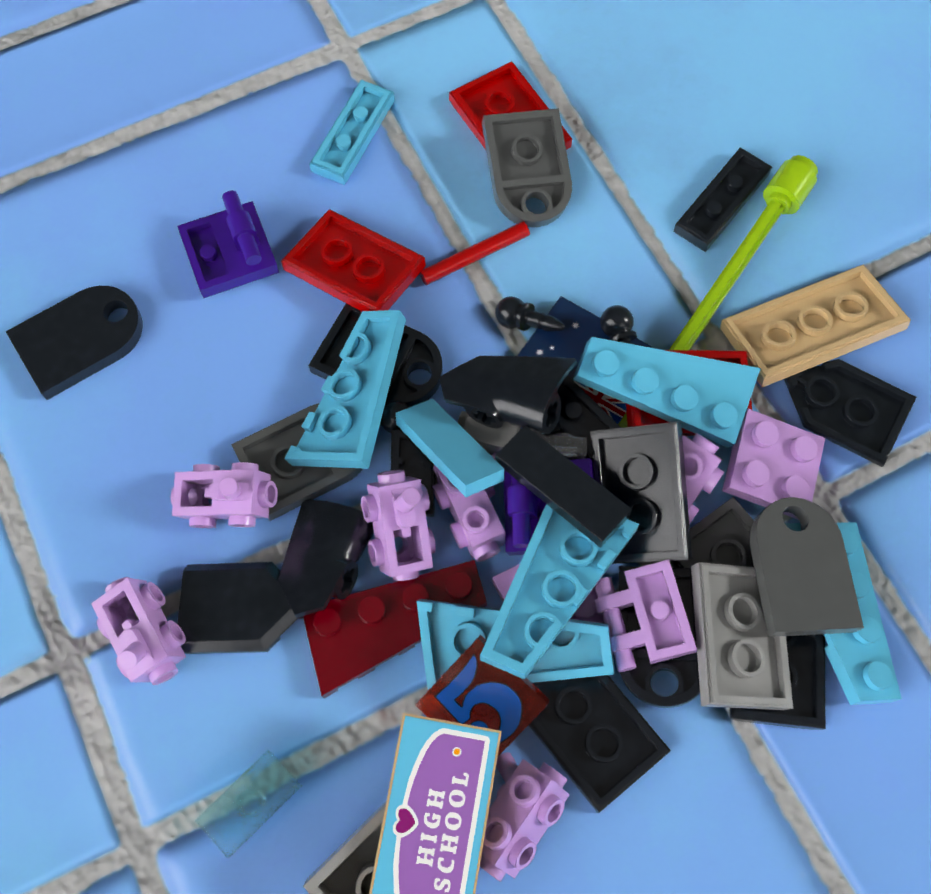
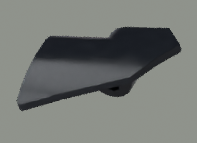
(509, 390)
(323, 555)

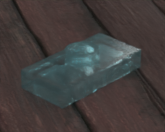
(248, 803)

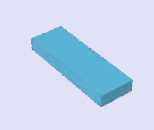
(352, 132)
(450, 447)

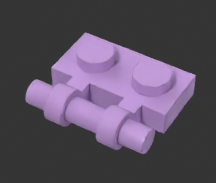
(658, 611)

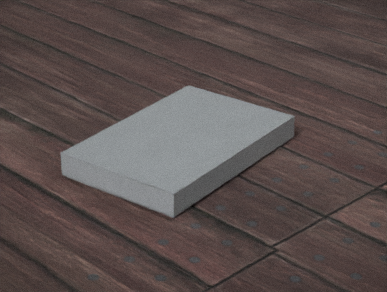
(734, 653)

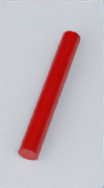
(474, 253)

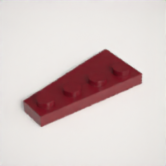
(381, 622)

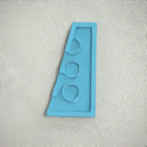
(677, 387)
(354, 397)
(547, 590)
(450, 628)
(861, 657)

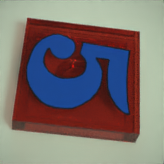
(483, 696)

